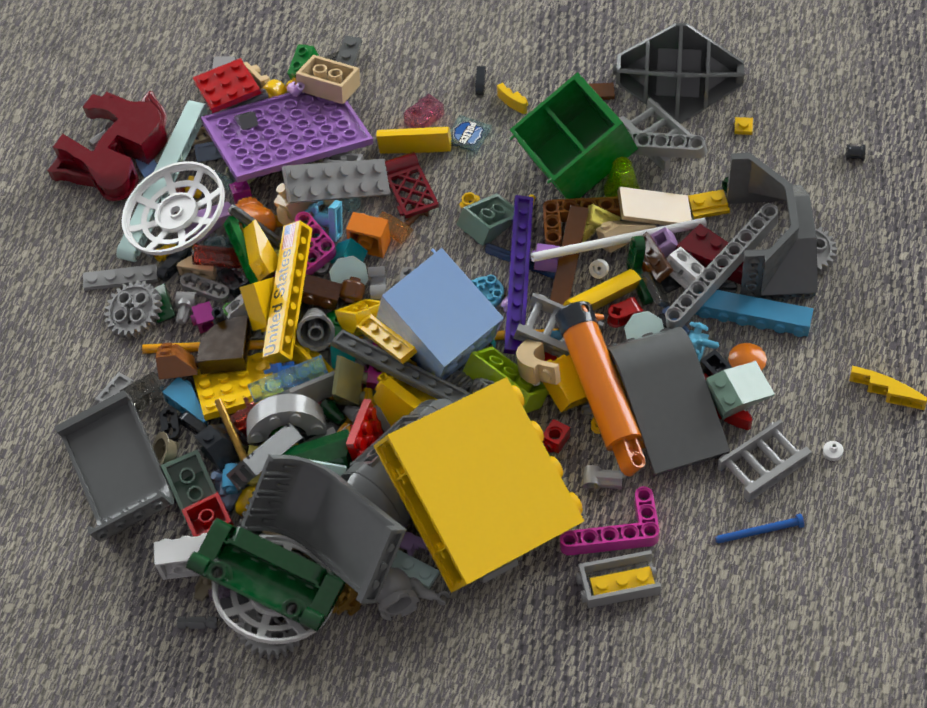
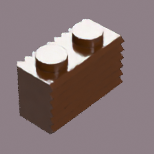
(320, 292)

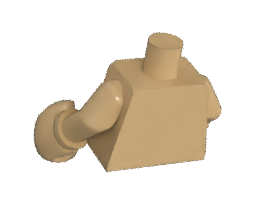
(287, 212)

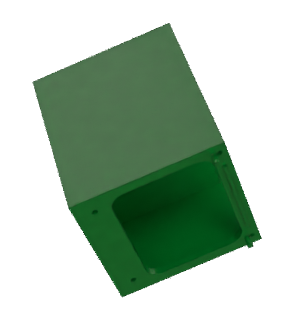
(573, 137)

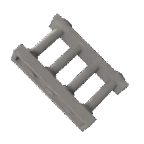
(664, 118)
(551, 345)
(767, 478)

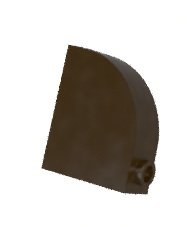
(225, 347)

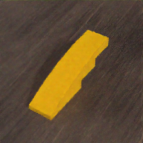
(894, 390)

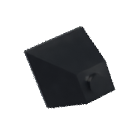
(218, 446)

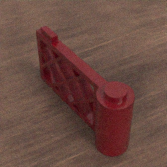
(402, 168)

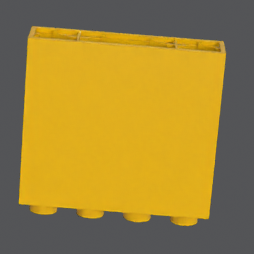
(479, 483)

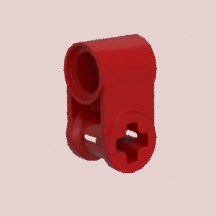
(623, 312)

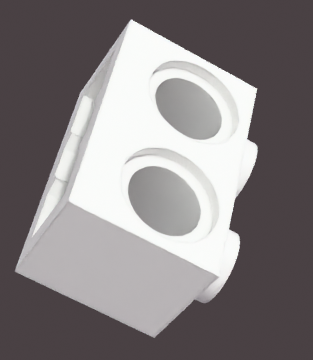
(685, 267)

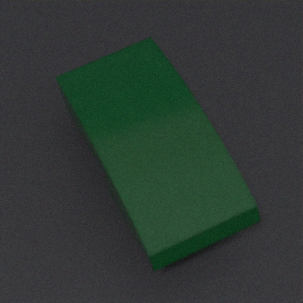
(167, 308)

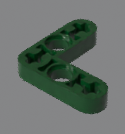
(635, 261)

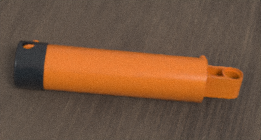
(601, 384)

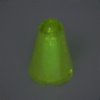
(620, 175)

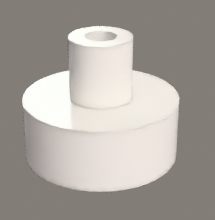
(599, 268)
(833, 450)

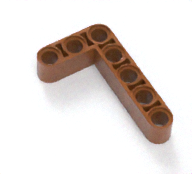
(557, 211)

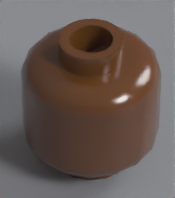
(352, 290)

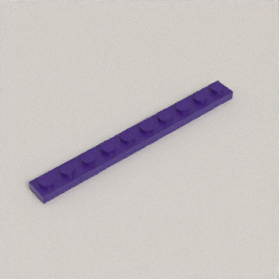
(518, 271)

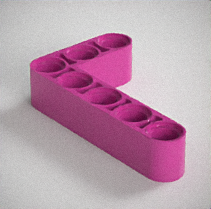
(317, 244)
(617, 532)

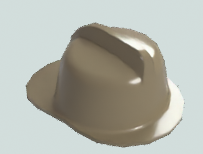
(165, 448)

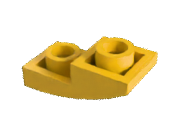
(513, 100)

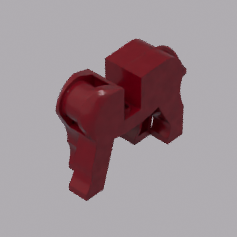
(136, 133)

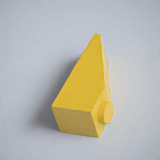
(260, 253)

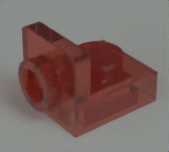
(240, 416)

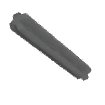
(246, 219)

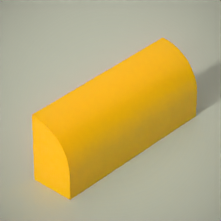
(414, 140)
(608, 290)

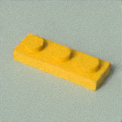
(621, 580)

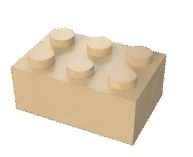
(328, 79)

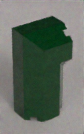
(325, 449)

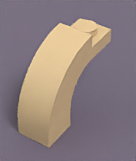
(532, 365)

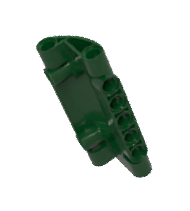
(267, 574)

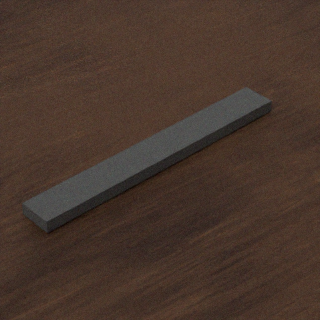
(404, 372)

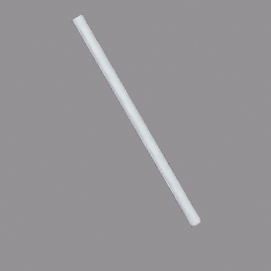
(611, 241)

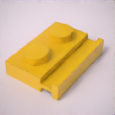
(708, 204)

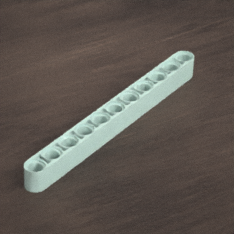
(174, 152)

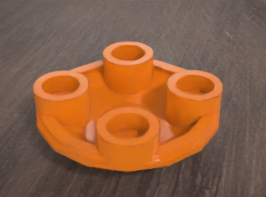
(747, 353)

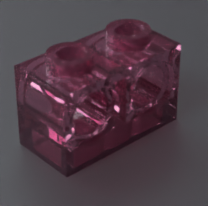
(424, 112)

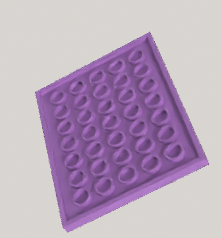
(287, 133)

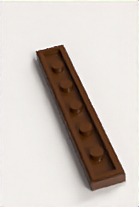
(568, 264)

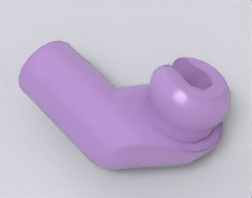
(294, 89)

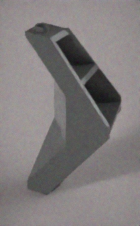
(679, 71)

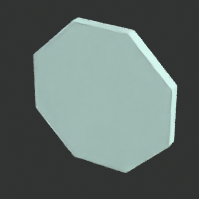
(348, 267)
(641, 324)

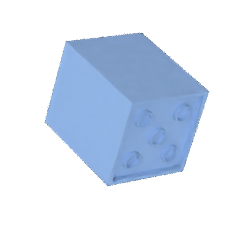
(440, 315)

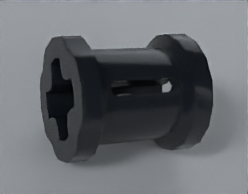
(855, 152)

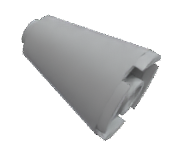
(315, 330)

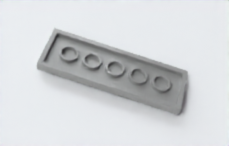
(335, 180)

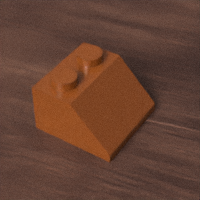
(174, 362)

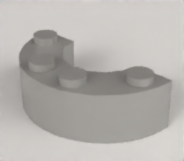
(281, 410)

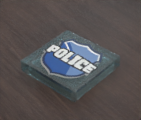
(469, 134)

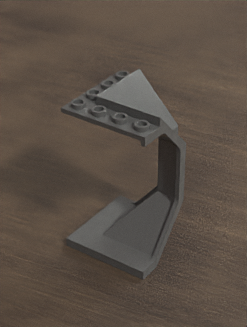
(791, 263)

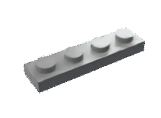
(120, 276)

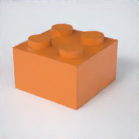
(370, 233)

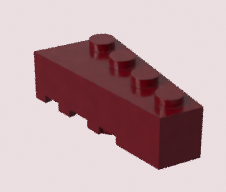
(705, 246)

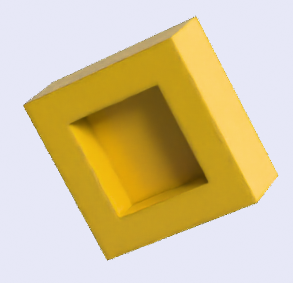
(743, 126)

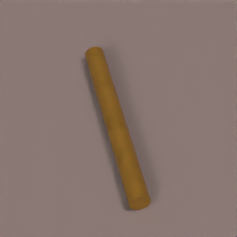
(230, 428)

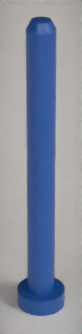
(797, 521)

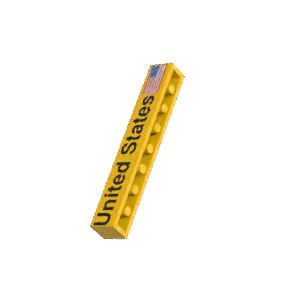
(287, 293)

